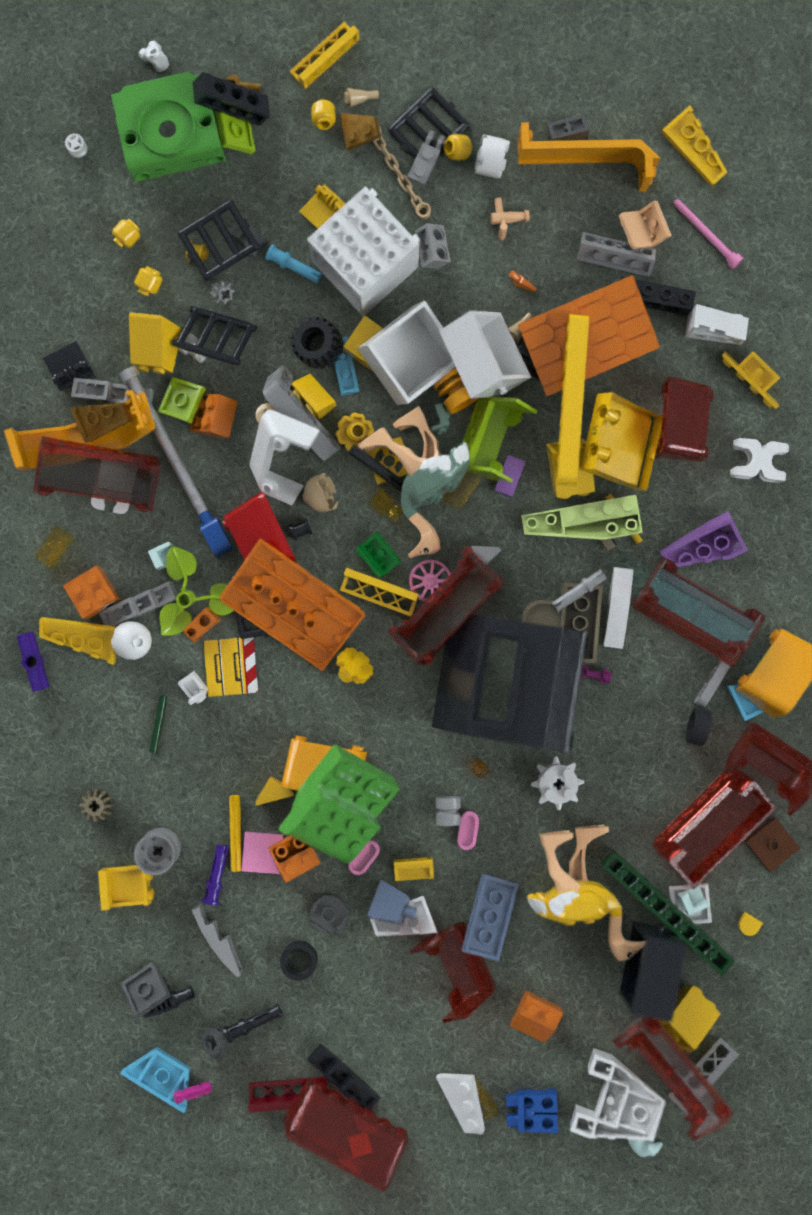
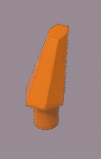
(521, 282)

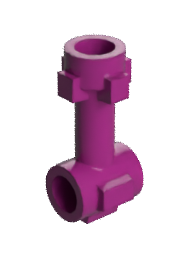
(604, 675)

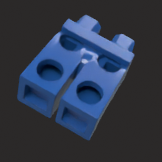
(534, 1110)

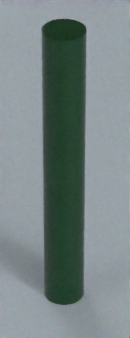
(158, 724)

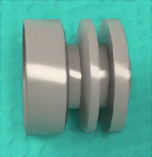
(152, 861)

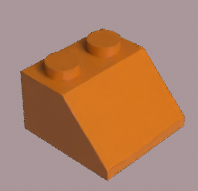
(536, 1017)

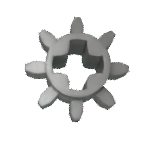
(218, 287)

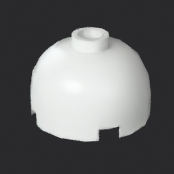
(131, 640)

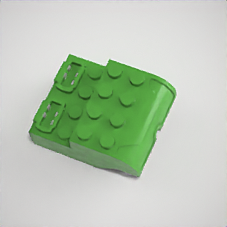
(340, 805)

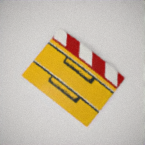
(230, 666)

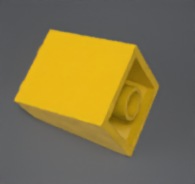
(152, 342)
(585, 480)
(691, 1018)

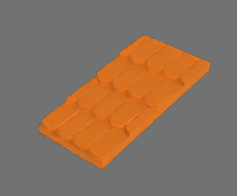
(616, 333)
(291, 605)

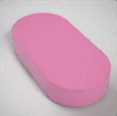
(468, 830)
(364, 858)

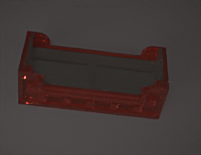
(96, 472)
(448, 607)

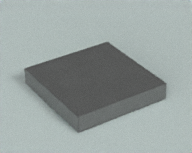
(145, 990)

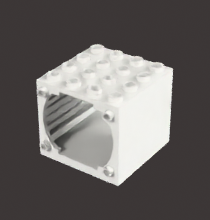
(364, 251)

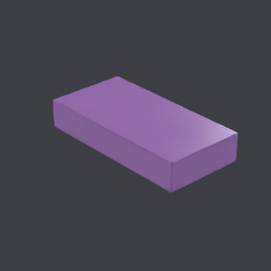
(513, 469)

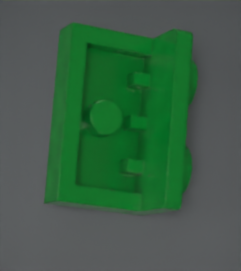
(378, 555)

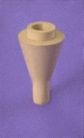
(355, 96)
(515, 331)

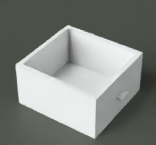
(408, 354)
(485, 354)

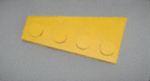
(690, 141)
(81, 636)

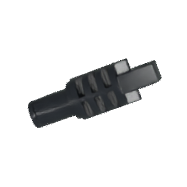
(172, 1002)

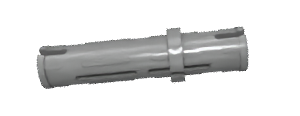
(579, 590)

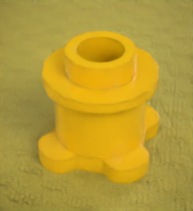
(201, 250)

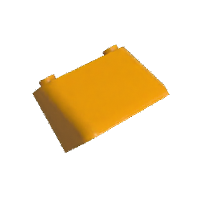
(779, 675)
(305, 757)

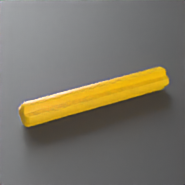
(235, 833)

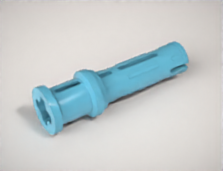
(286, 261)

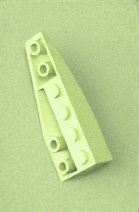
(588, 521)

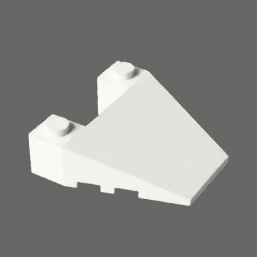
(624, 1106)

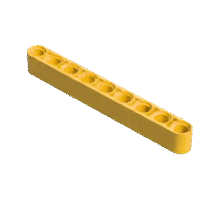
(572, 400)

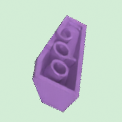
(709, 542)

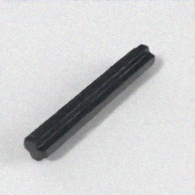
(376, 467)

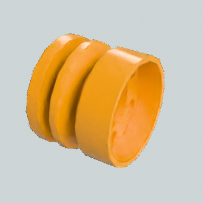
(452, 385)

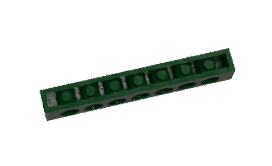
(667, 912)

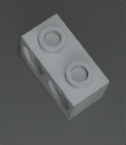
(433, 246)

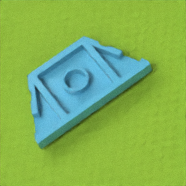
(160, 1075)

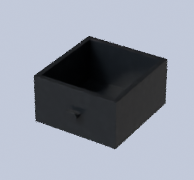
(653, 973)

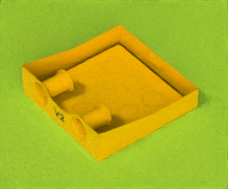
(619, 441)

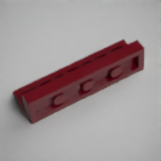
(276, 1102)

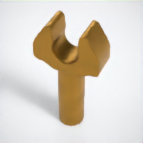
(252, 86)

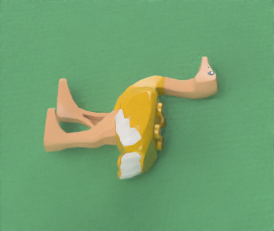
(575, 896)

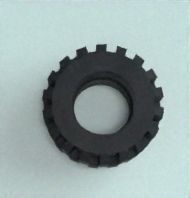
(304, 336)

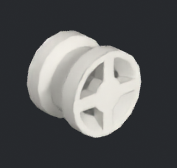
(74, 141)

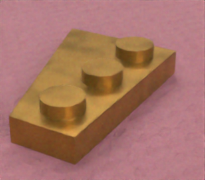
(100, 419)

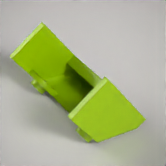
(487, 431)

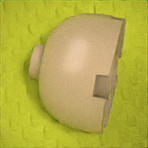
(319, 493)

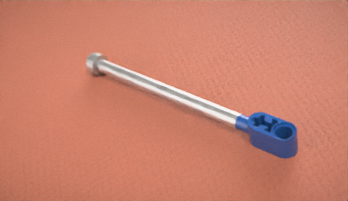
(211, 526)

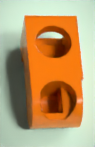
(201, 624)

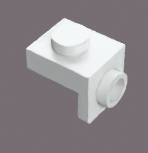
(193, 688)

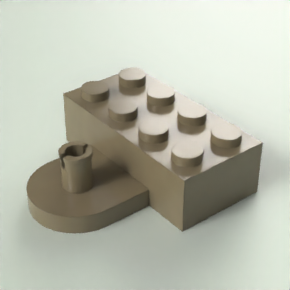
(579, 615)

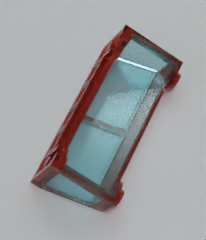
(697, 614)

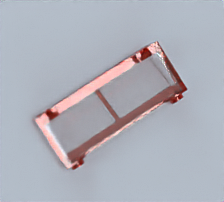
(678, 1072)

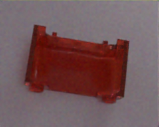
(684, 420)

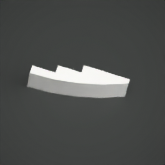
(618, 607)

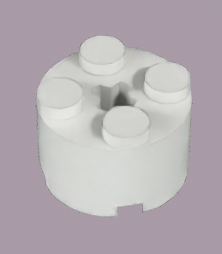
(491, 155)

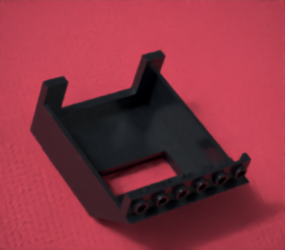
(541, 686)

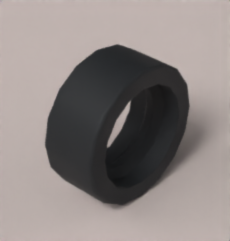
(698, 726)
(298, 976)

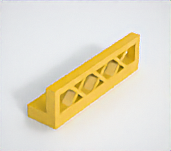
(327, 57)
(386, 587)

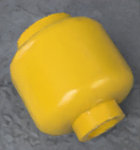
(323, 114)
(458, 147)
(126, 233)
(148, 280)

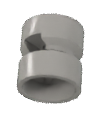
(448, 810)

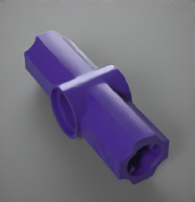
(29, 649)

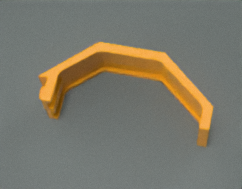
(25, 444)

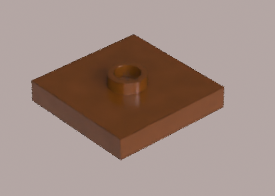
(772, 844)

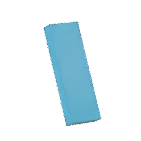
(346, 372)

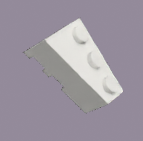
(716, 325)

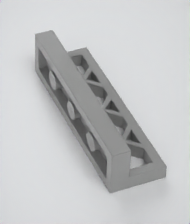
(615, 255)
(718, 1068)

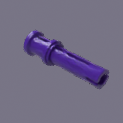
(214, 883)

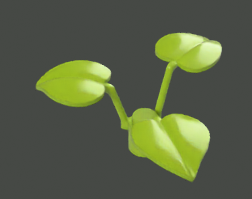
(173, 616)

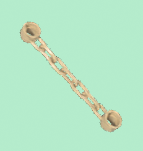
(422, 205)

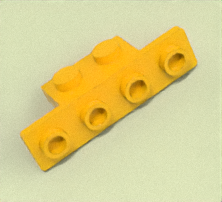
(756, 373)

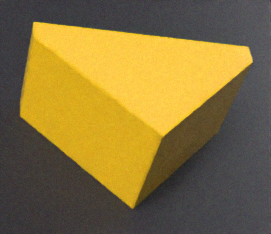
(273, 791)

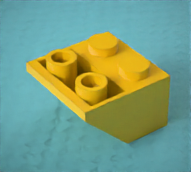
(313, 395)

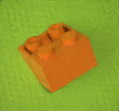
(214, 416)
(292, 858)

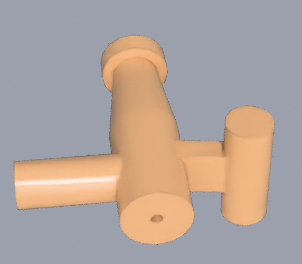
(506, 217)

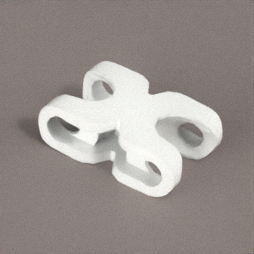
(759, 460)

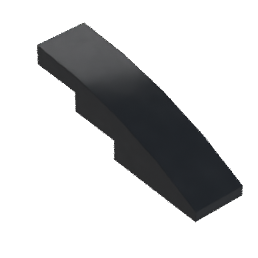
(343, 1077)

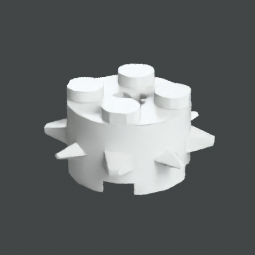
(549, 775)

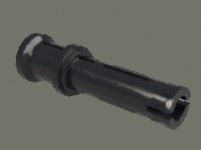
(244, 1026)

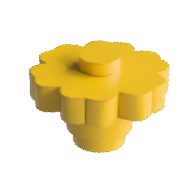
(353, 430)
(354, 666)

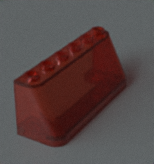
(713, 826)
(345, 1134)

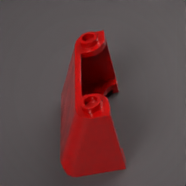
(253, 522)

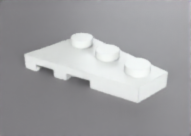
(421, 924)
(464, 1100)

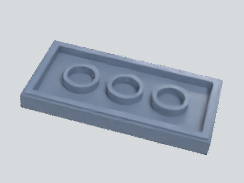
(490, 917)

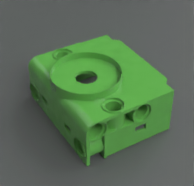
(148, 105)

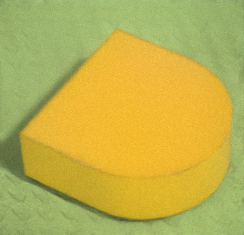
(749, 925)

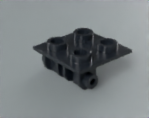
(67, 364)

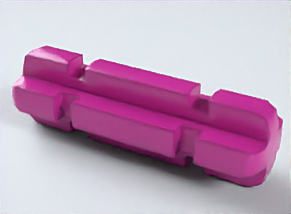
(192, 1092)

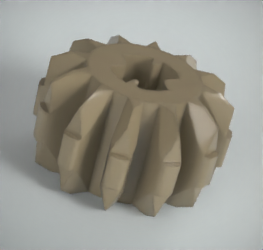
(91, 810)

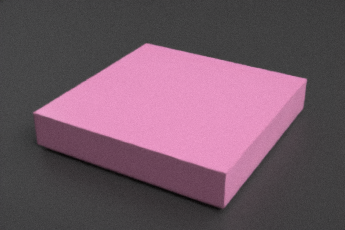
(256, 852)

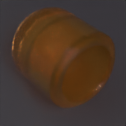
(479, 767)

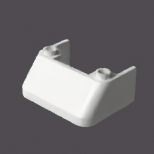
(277, 433)

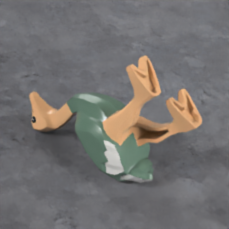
(427, 476)

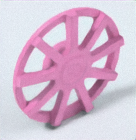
(429, 580)

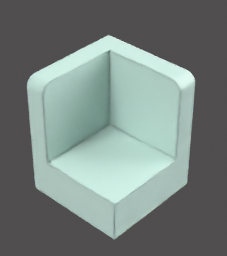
(159, 555)
(692, 900)

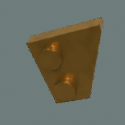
(359, 130)

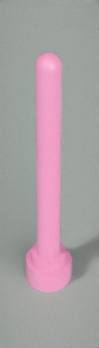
(732, 258)

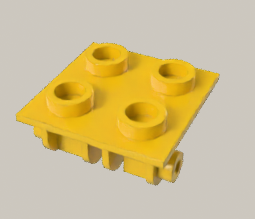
(321, 206)

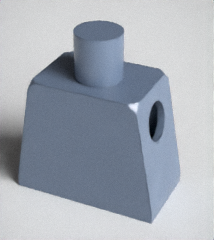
(390, 905)

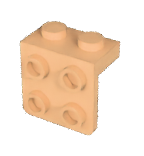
(645, 227)

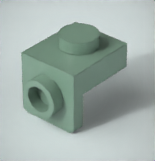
(442, 416)

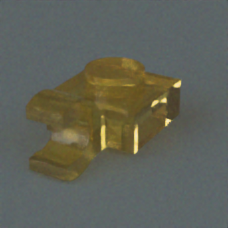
(384, 504)

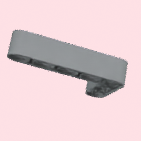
(280, 396)

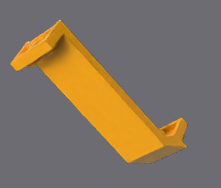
(589, 151)

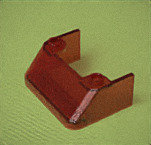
(776, 761)
(466, 971)

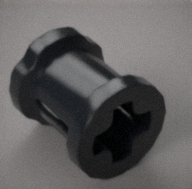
(300, 529)

